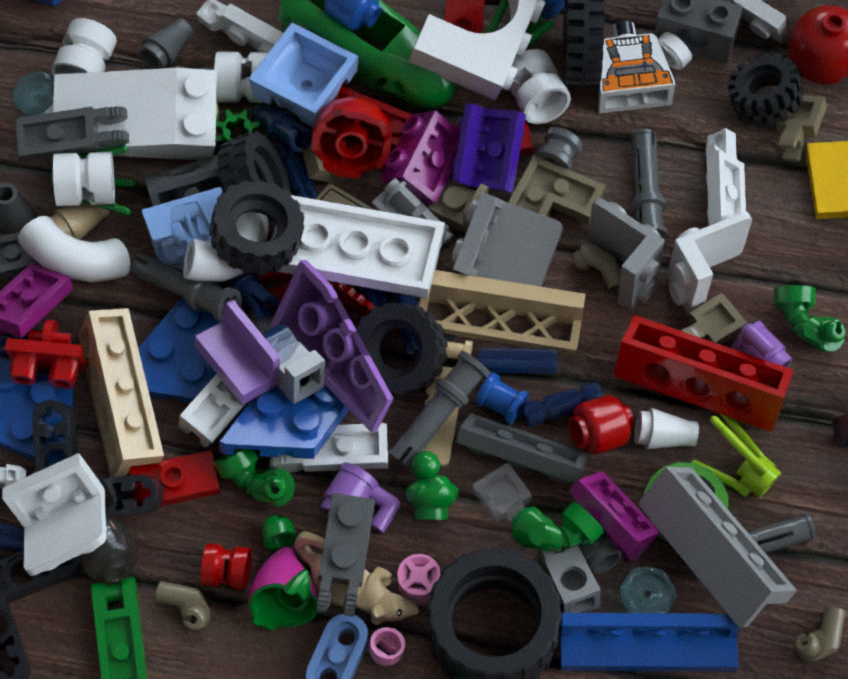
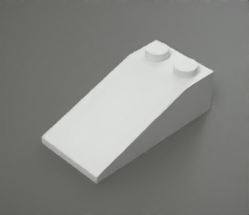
(167, 108)

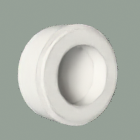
(675, 51)

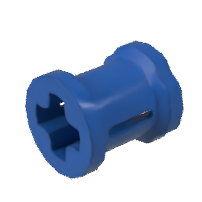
(501, 398)

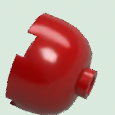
(821, 44)
(351, 137)

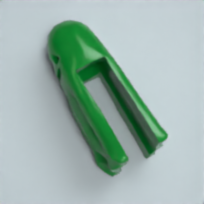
(378, 70)

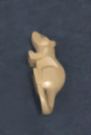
(371, 597)

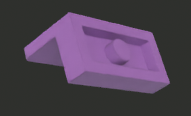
(240, 354)

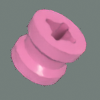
(416, 570)

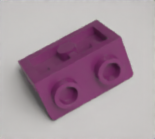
(424, 155)
(31, 298)
(616, 514)

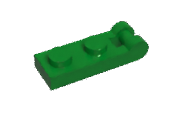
(119, 630)

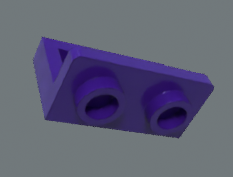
(488, 148)

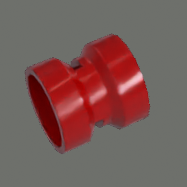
(226, 566)

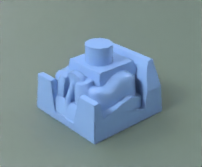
(303, 73)
(179, 221)

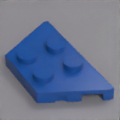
(171, 360)
(17, 409)
(281, 428)

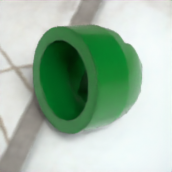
(278, 532)

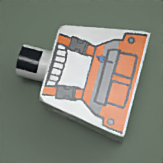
(633, 72)

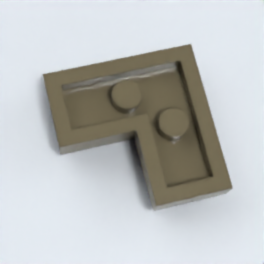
(554, 187)

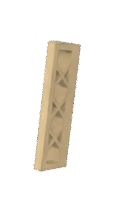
(511, 300)
(119, 391)

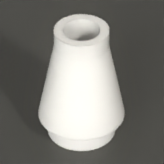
(663, 430)

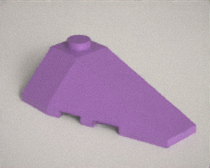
(322, 324)

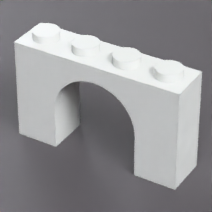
(477, 59)

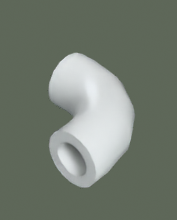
(74, 257)
(202, 260)

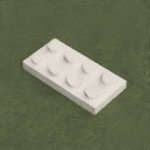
(368, 247)

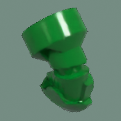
(821, 333)
(271, 485)
(536, 530)

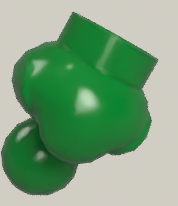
(431, 493)

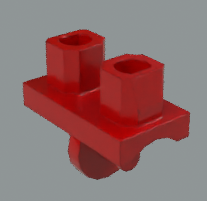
(46, 350)

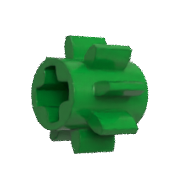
(232, 122)

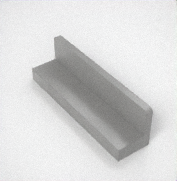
(714, 545)

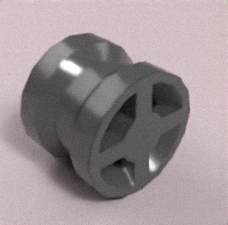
(560, 147)

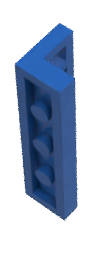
(648, 642)

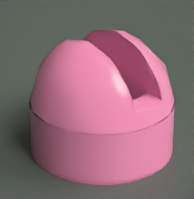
(391, 642)

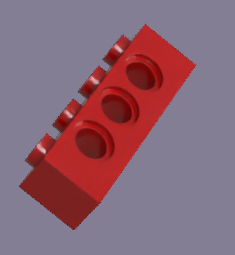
(703, 373)

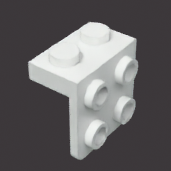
(698, 251)
(59, 513)

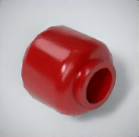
(601, 425)

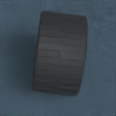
(494, 570)

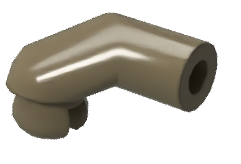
(605, 262)
(189, 602)
(825, 640)

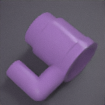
(761, 343)
(357, 482)

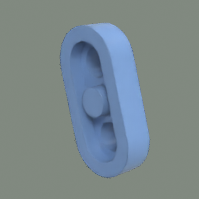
(334, 657)

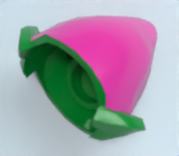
(282, 593)

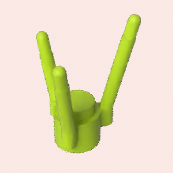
(757, 470)

